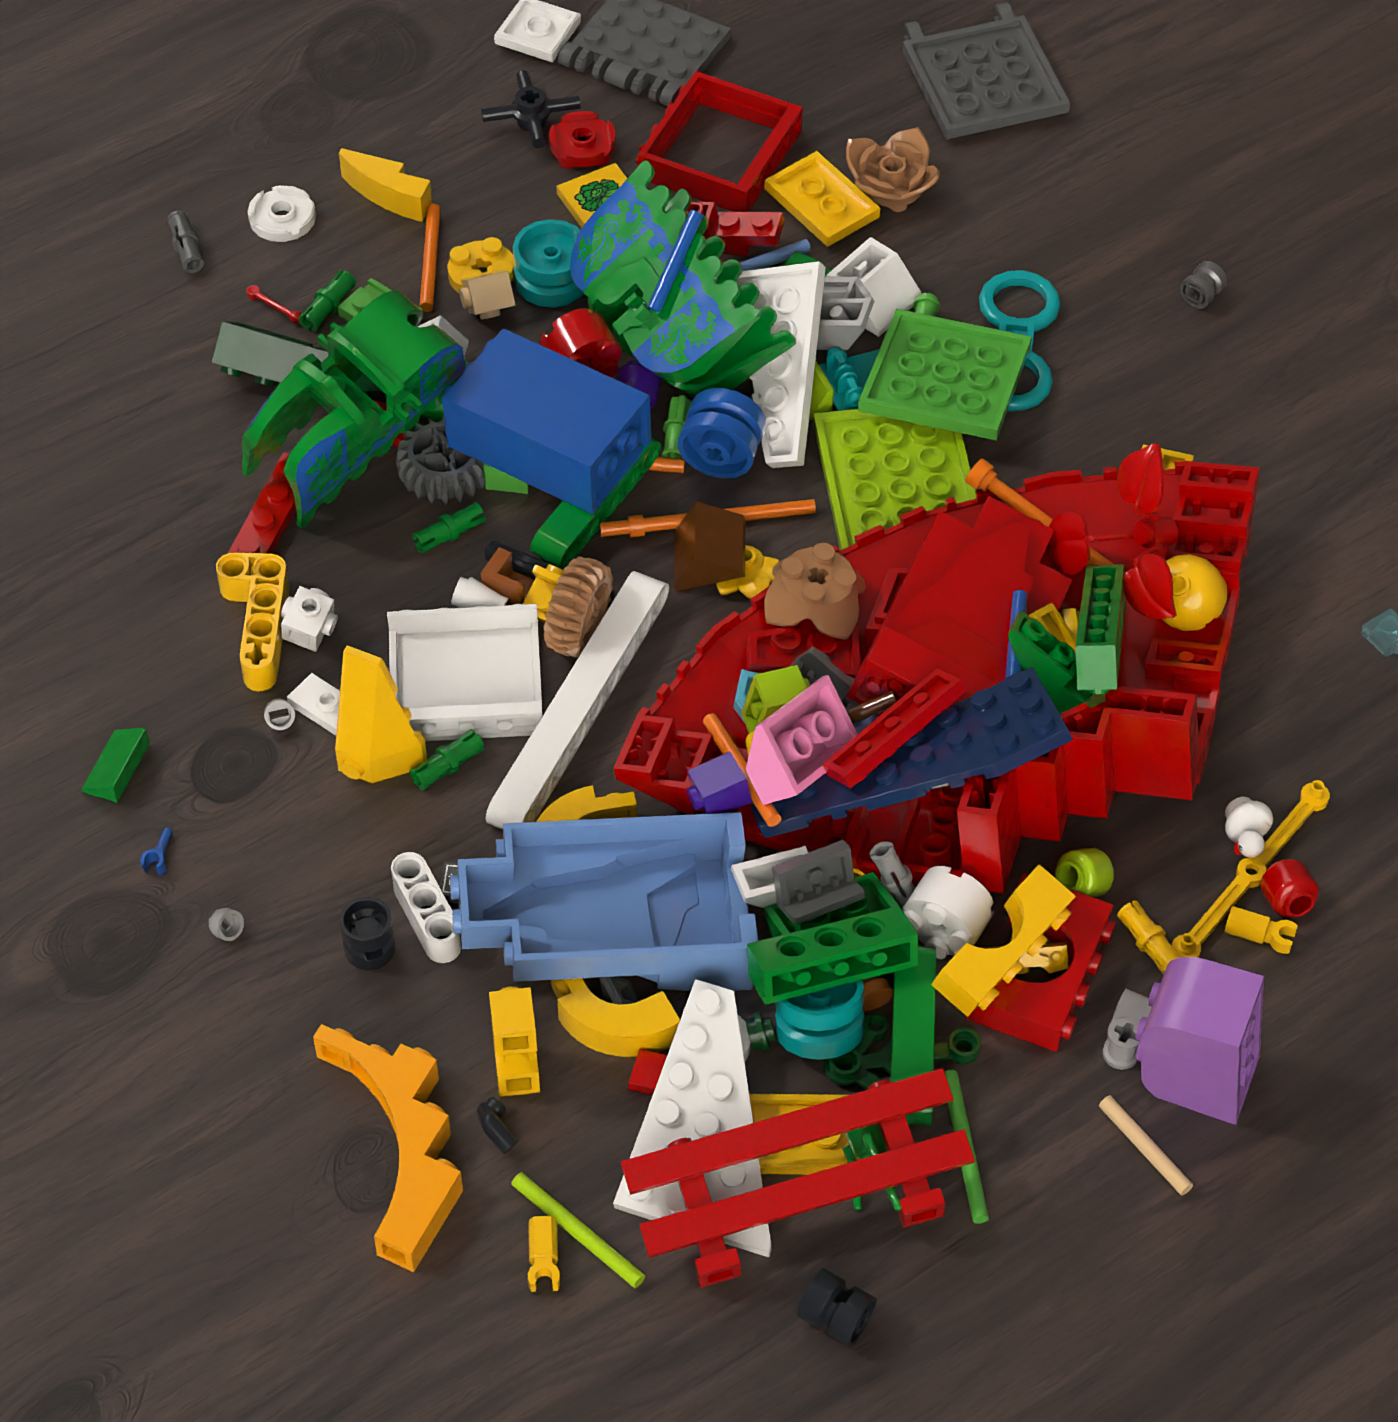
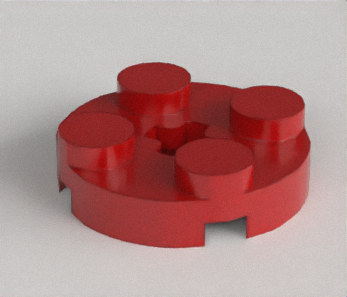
(573, 153)

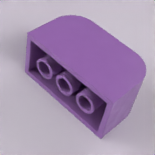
(1202, 1036)

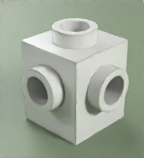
(308, 618)

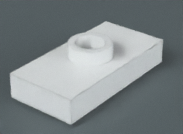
(317, 702)

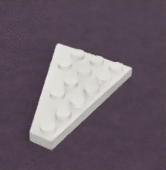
(698, 1096)

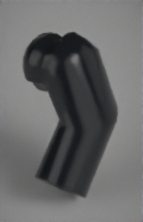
(496, 1130)

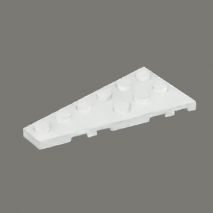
(786, 382)

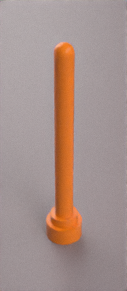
(985, 478)

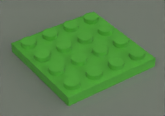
(945, 374)

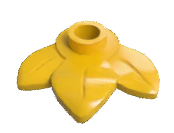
(757, 575)

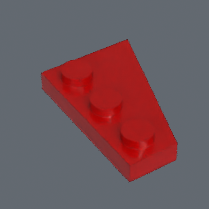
(780, 646)

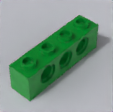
(832, 954)

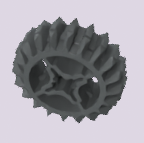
(434, 468)

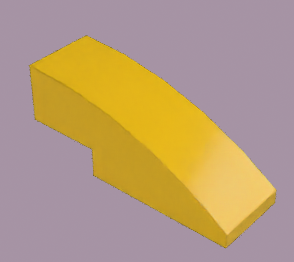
(386, 184)

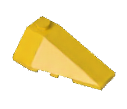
(372, 727)

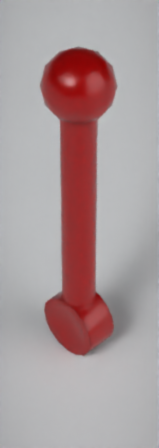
(253, 293)

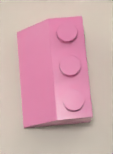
(797, 741)

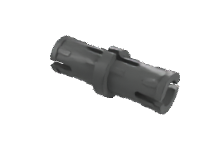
(185, 241)

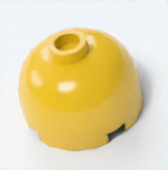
(1197, 592)

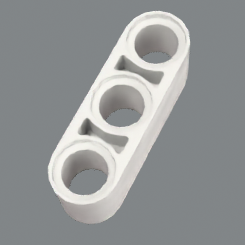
(421, 892)

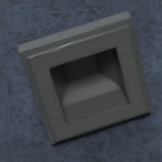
(618, 991)

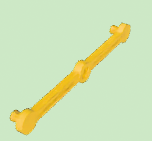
(1313, 797)

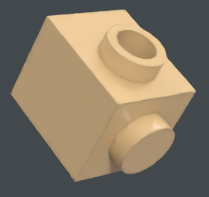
(487, 294)

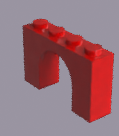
(1044, 1010)

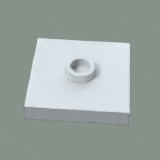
(537, 29)

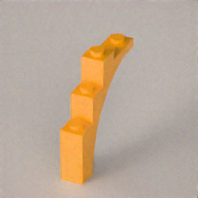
(424, 1186)

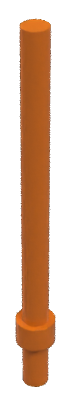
(637, 525)

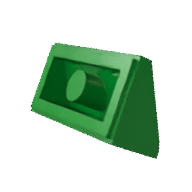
(117, 764)

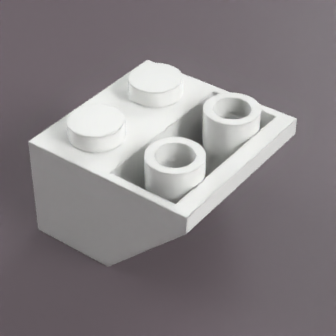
(884, 279)

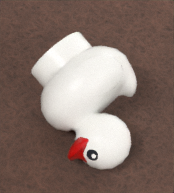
(1247, 825)

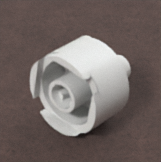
(948, 910)

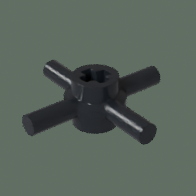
(530, 109)

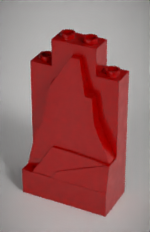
(959, 603)

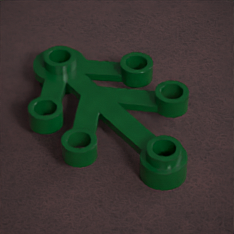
(862, 1064)

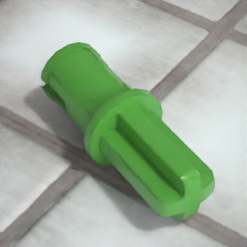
(676, 418)

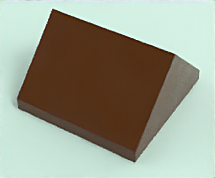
(708, 547)

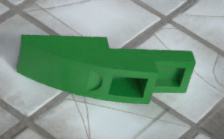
(1051, 661)

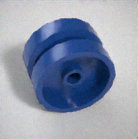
(721, 433)

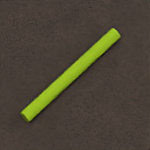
(578, 1230)

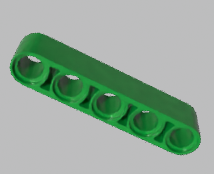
(572, 528)
(914, 1024)

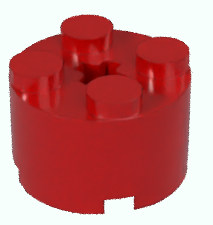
(585, 340)

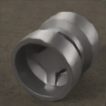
(1205, 282)

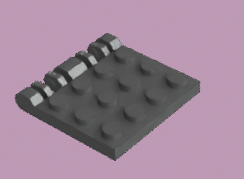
(645, 45)

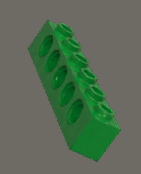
(1100, 629)

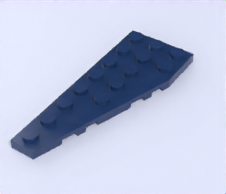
(977, 736)

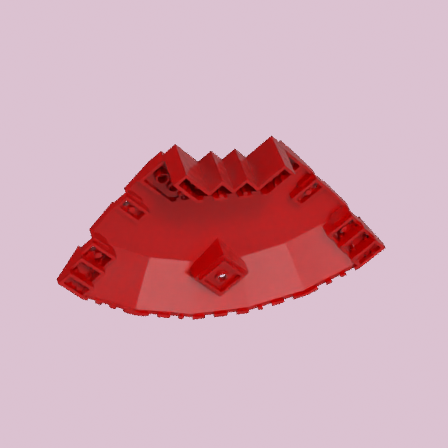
(1140, 740)

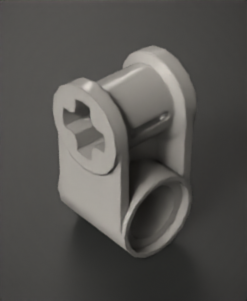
(1121, 1045)

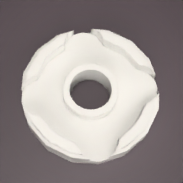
(281, 227)

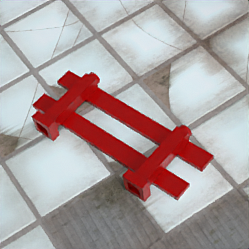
(902, 1165)

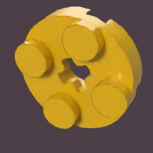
(478, 254)

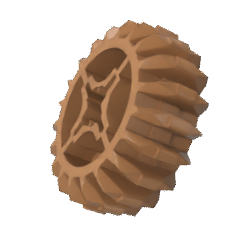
(577, 605)

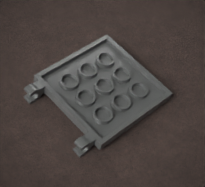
(984, 75)

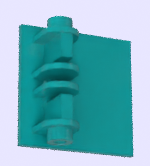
(847, 376)

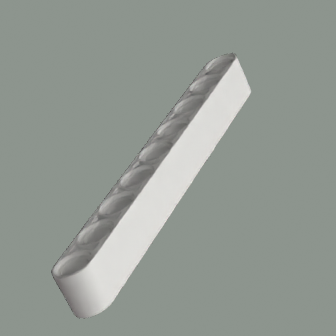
(578, 702)

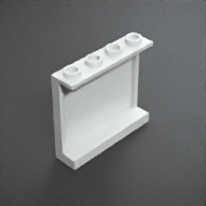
(467, 670)

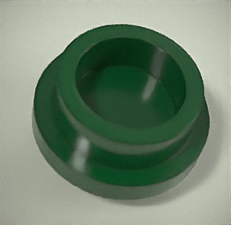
(761, 1031)

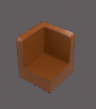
(502, 579)

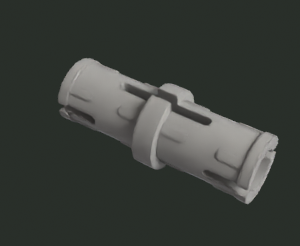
(888, 862)

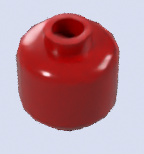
(1289, 888)

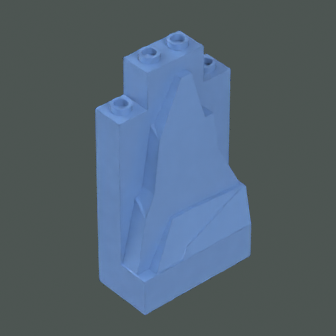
(612, 900)

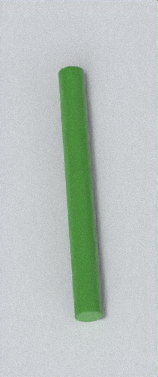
(970, 1172)

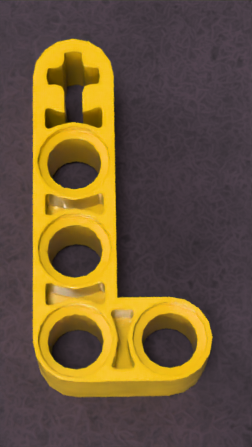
(264, 585)

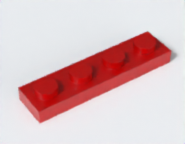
(268, 516)
(894, 728)

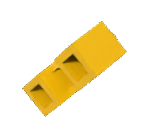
(514, 1041)

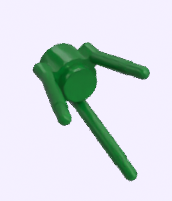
(863, 1144)

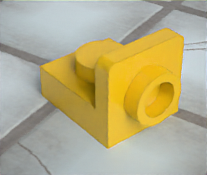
(542, 588)

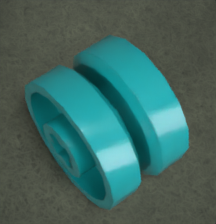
(543, 263)
(822, 1022)

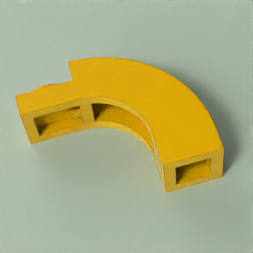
(583, 805)
(615, 1027)

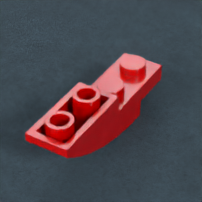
(740, 228)

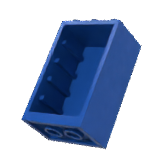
(547, 420)

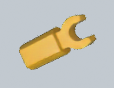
(1260, 929)
(543, 1251)

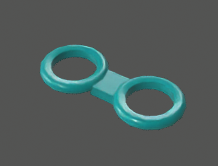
(1024, 326)

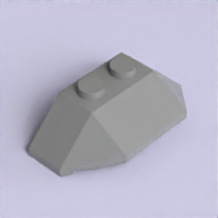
(843, 312)

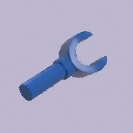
(157, 853)

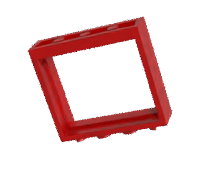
(735, 100)

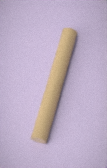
(1146, 1145)

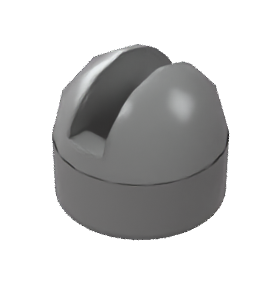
(281, 721)
(230, 917)

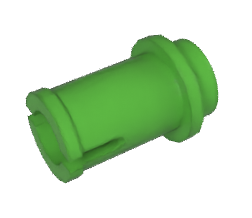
(926, 304)

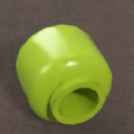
(1085, 871)

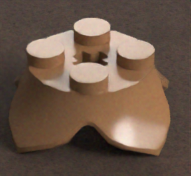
(892, 172)
(815, 587)

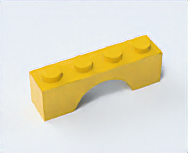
(975, 971)

